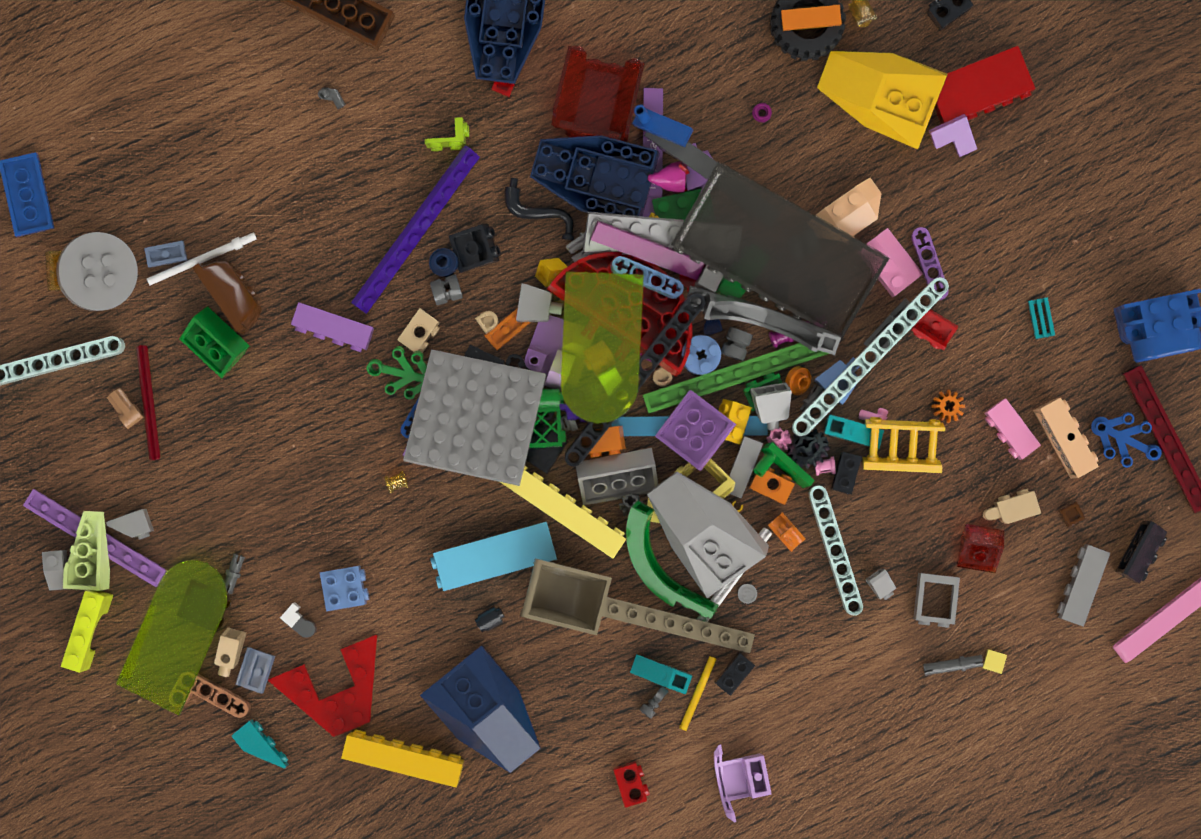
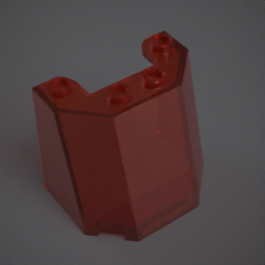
(596, 96)

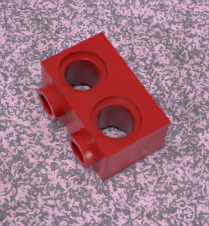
(626, 785)

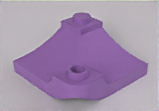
(544, 344)

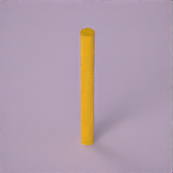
(697, 693)

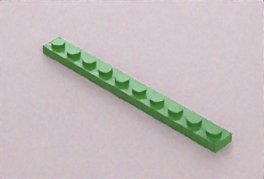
(730, 376)

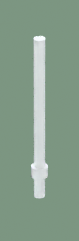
(237, 243)

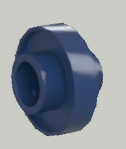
(443, 262)

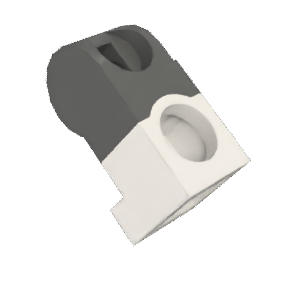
(297, 622)

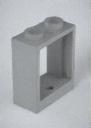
(925, 620)

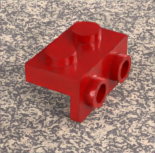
(934, 329)

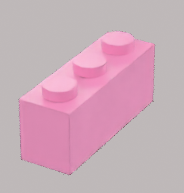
(1011, 429)

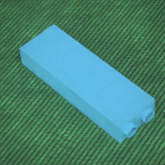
(493, 556)

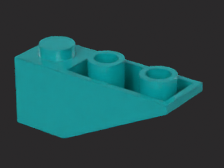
(849, 430)
(661, 674)
(255, 742)

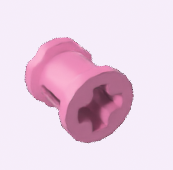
(826, 467)

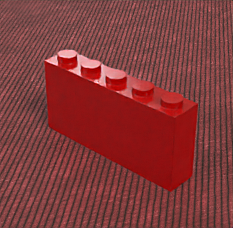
(984, 86)

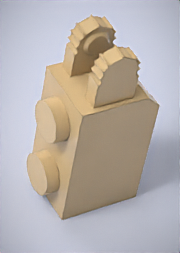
(1013, 508)

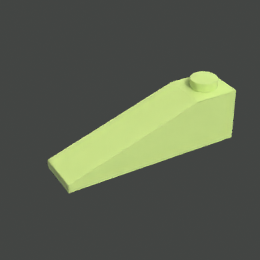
(89, 559)

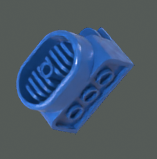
(1161, 325)

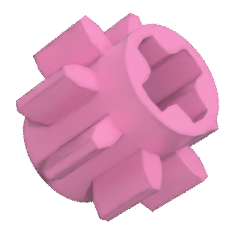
(780, 438)

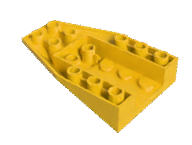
(884, 92)

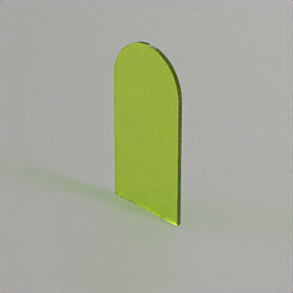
(601, 344)
(175, 635)

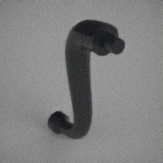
(513, 204)

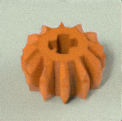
(954, 409)

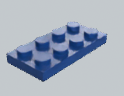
(26, 194)

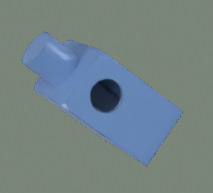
(832, 373)

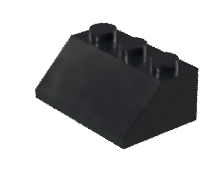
(1142, 551)

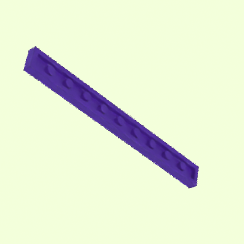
(415, 229)

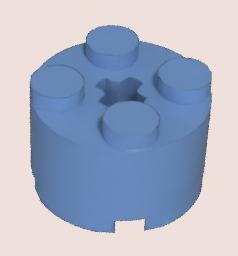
(711, 351)

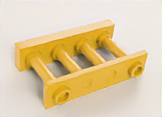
(893, 462)

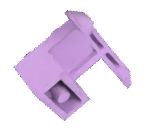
(740, 779)

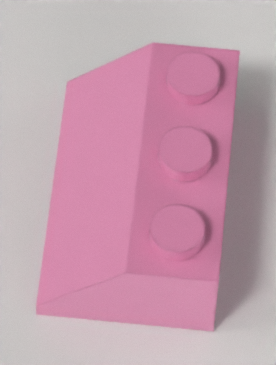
(900, 268)

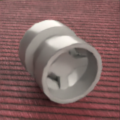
(571, 424)

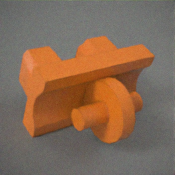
(786, 532)

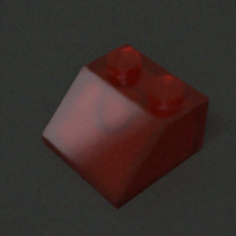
(980, 548)

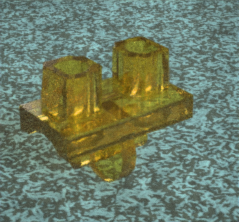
(862, 12)

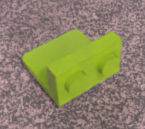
(454, 143)

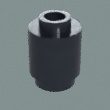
(489, 619)

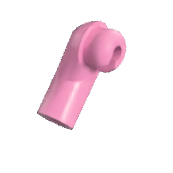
(882, 413)

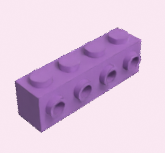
(332, 326)

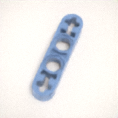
(648, 274)

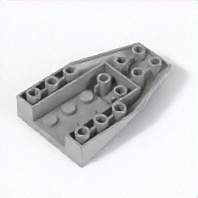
(706, 532)

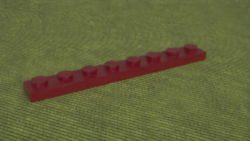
(1165, 436)

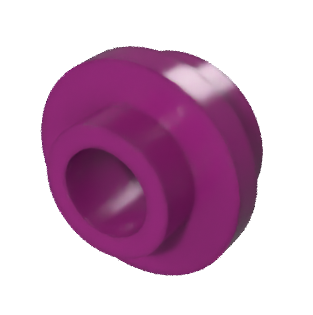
(762, 106)

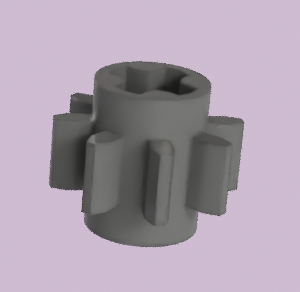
(627, 501)

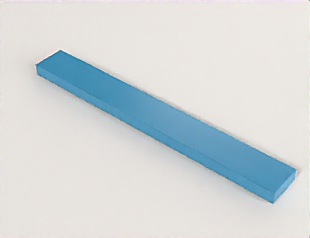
(651, 425)

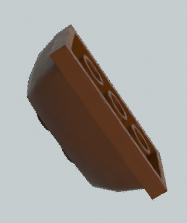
(230, 293)

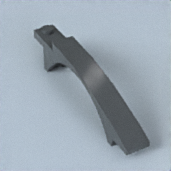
(688, 155)
(737, 309)

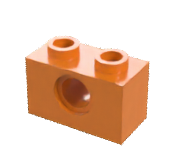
(779, 494)

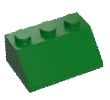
(214, 341)

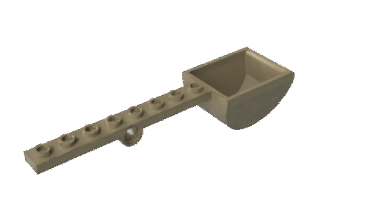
(580, 599)

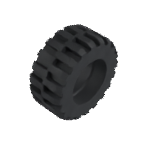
(799, 46)

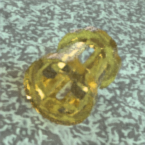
(396, 482)

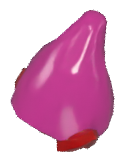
(671, 177)

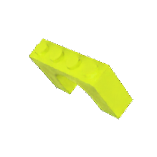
(78, 652)

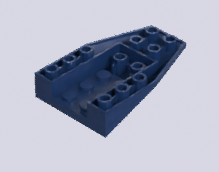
(502, 36)
(596, 173)
(484, 710)

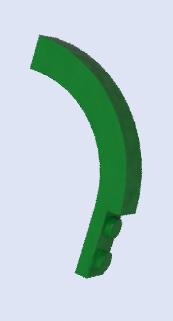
(650, 570)

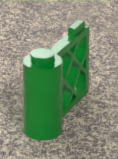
(550, 403)

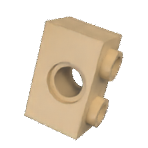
(423, 320)

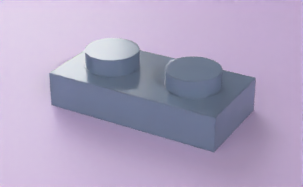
(165, 254)

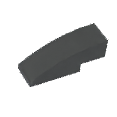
(883, 342)

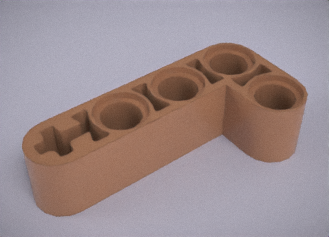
(213, 697)

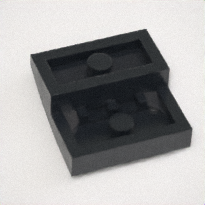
(544, 457)

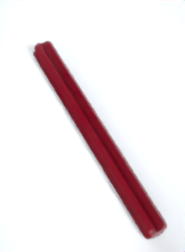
(148, 402)

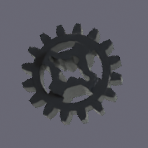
(808, 448)

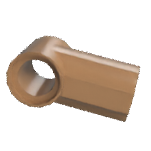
(128, 412)

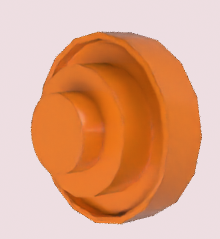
(798, 380)

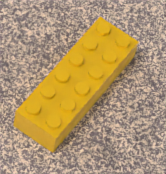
(402, 758)

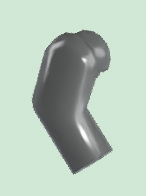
(331, 95)

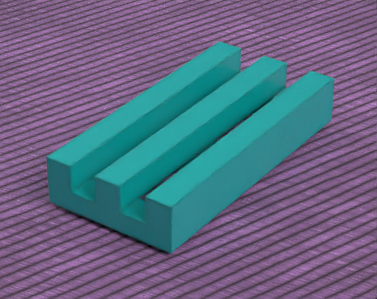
(1048, 316)

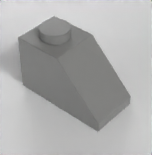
(133, 524)
(53, 568)
(881, 584)

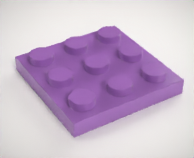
(695, 430)

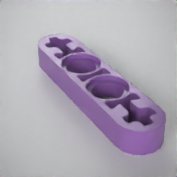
(926, 264)

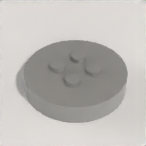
(97, 271)

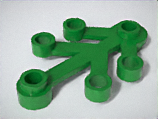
(407, 373)

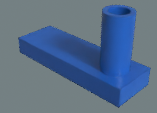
(661, 126)

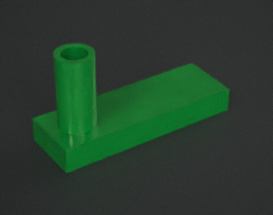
(774, 454)

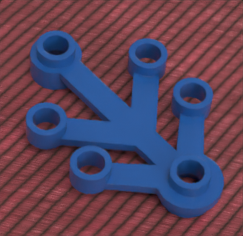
(1123, 437)

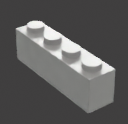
(1083, 585)

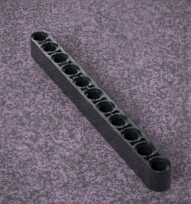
(656, 358)

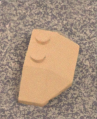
(854, 209)

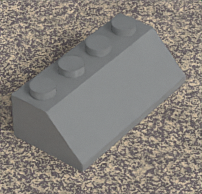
(617, 476)

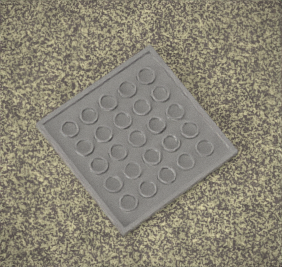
(475, 417)

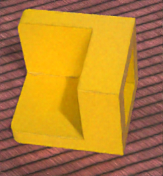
(548, 270)

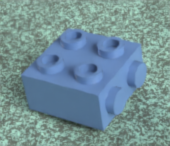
(344, 588)

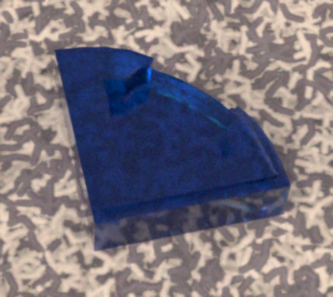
(712, 327)

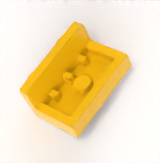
(739, 415)

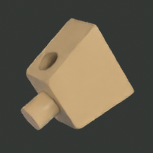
(229, 650)

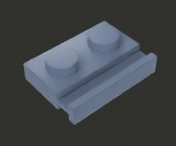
(255, 670)

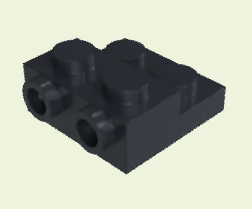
(475, 247)

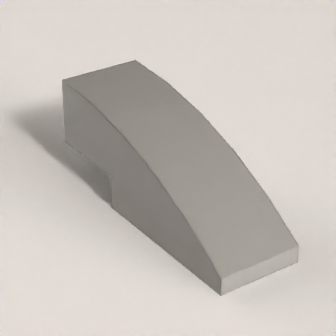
(744, 465)

